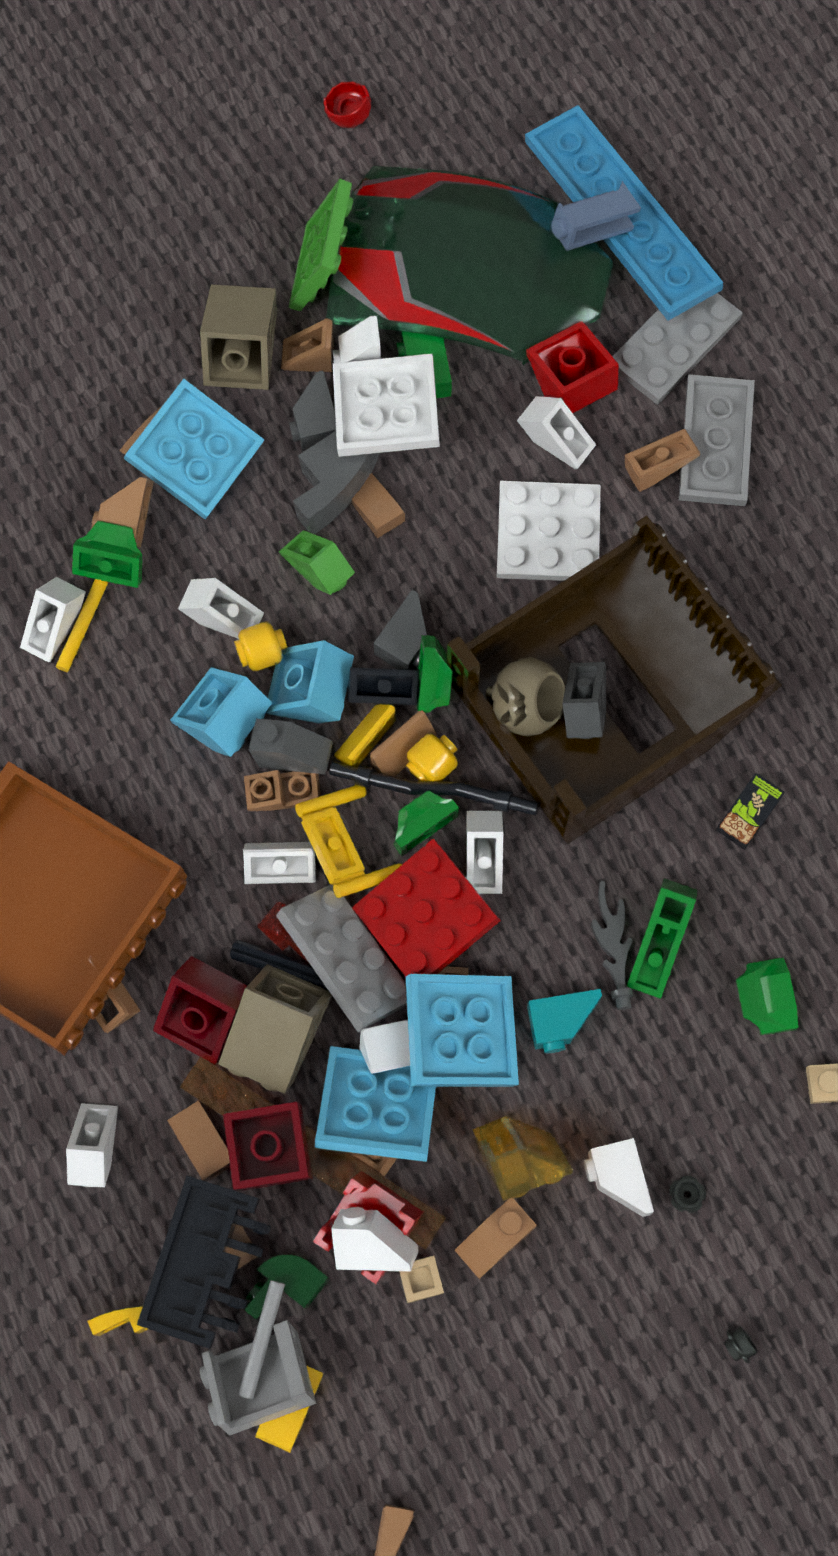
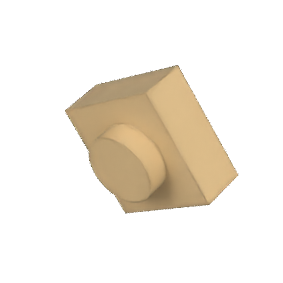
(822, 1083)
(422, 1280)

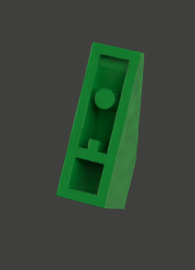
(662, 938)

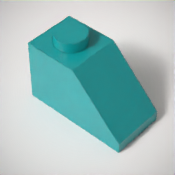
(560, 1018)

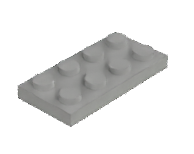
(668, 350)
(721, 428)
(345, 957)

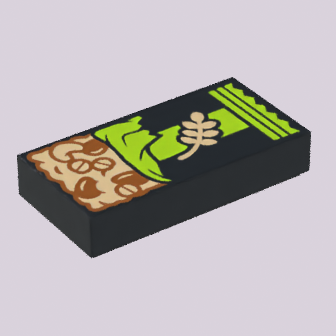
(750, 811)

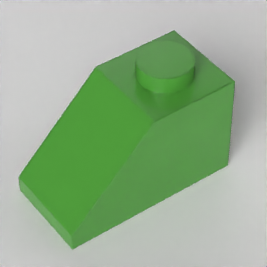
(318, 561)

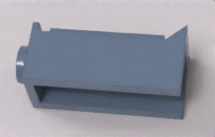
(594, 218)

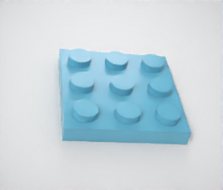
(194, 449)
(461, 1031)
(373, 1111)

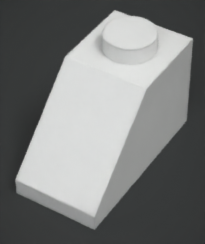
(359, 342)
(556, 430)
(218, 607)
(51, 618)
(484, 851)
(91, 1145)
(620, 1175)
(370, 1242)

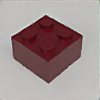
(267, 1146)

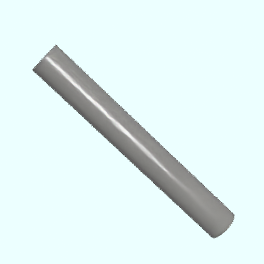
(261, 1339)

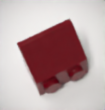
(199, 1009)

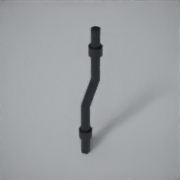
(501, 799)

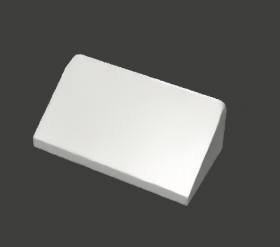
(279, 863)
(385, 1046)

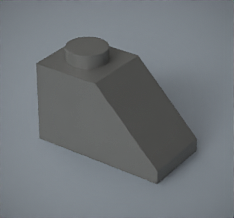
(313, 414)
(401, 637)
(585, 700)
(289, 747)

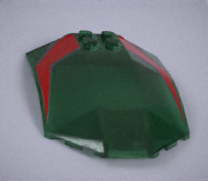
(462, 262)

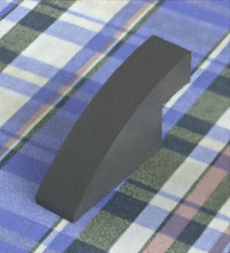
(333, 482)

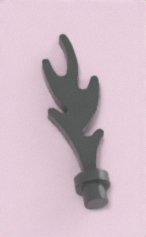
(609, 941)

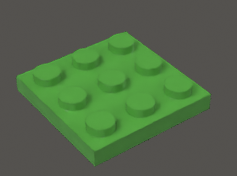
(320, 245)

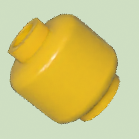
(260, 646)
(432, 758)

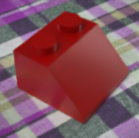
(574, 367)

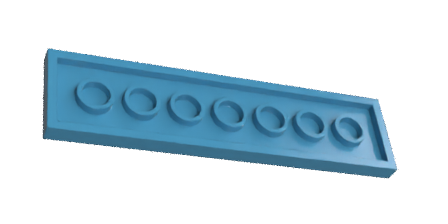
(656, 248)

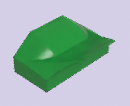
(108, 555)
(434, 675)
(423, 819)
(768, 996)

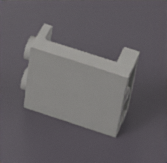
(280, 1390)

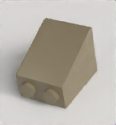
(238, 336)
(274, 1028)

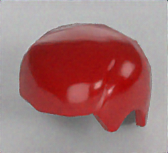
(347, 104)

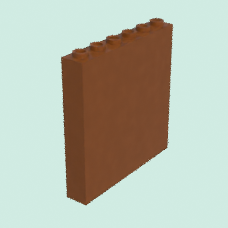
(68, 894)

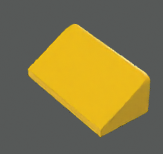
(366, 735)

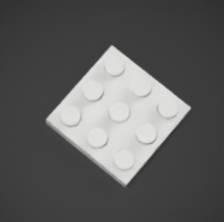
(385, 405)
(547, 529)

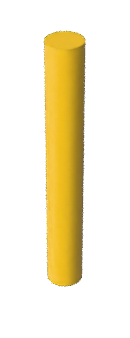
(81, 625)

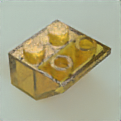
(520, 1156)

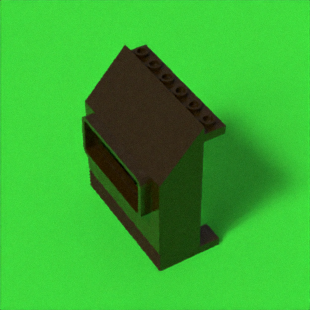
(669, 638)

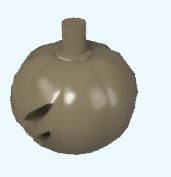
(527, 696)

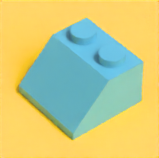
(310, 682)
(222, 711)

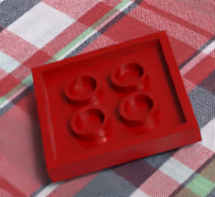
(426, 912)

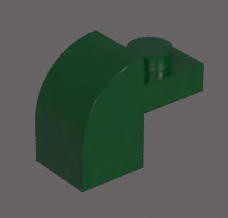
(300, 1278)

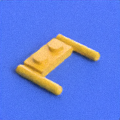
(334, 844)

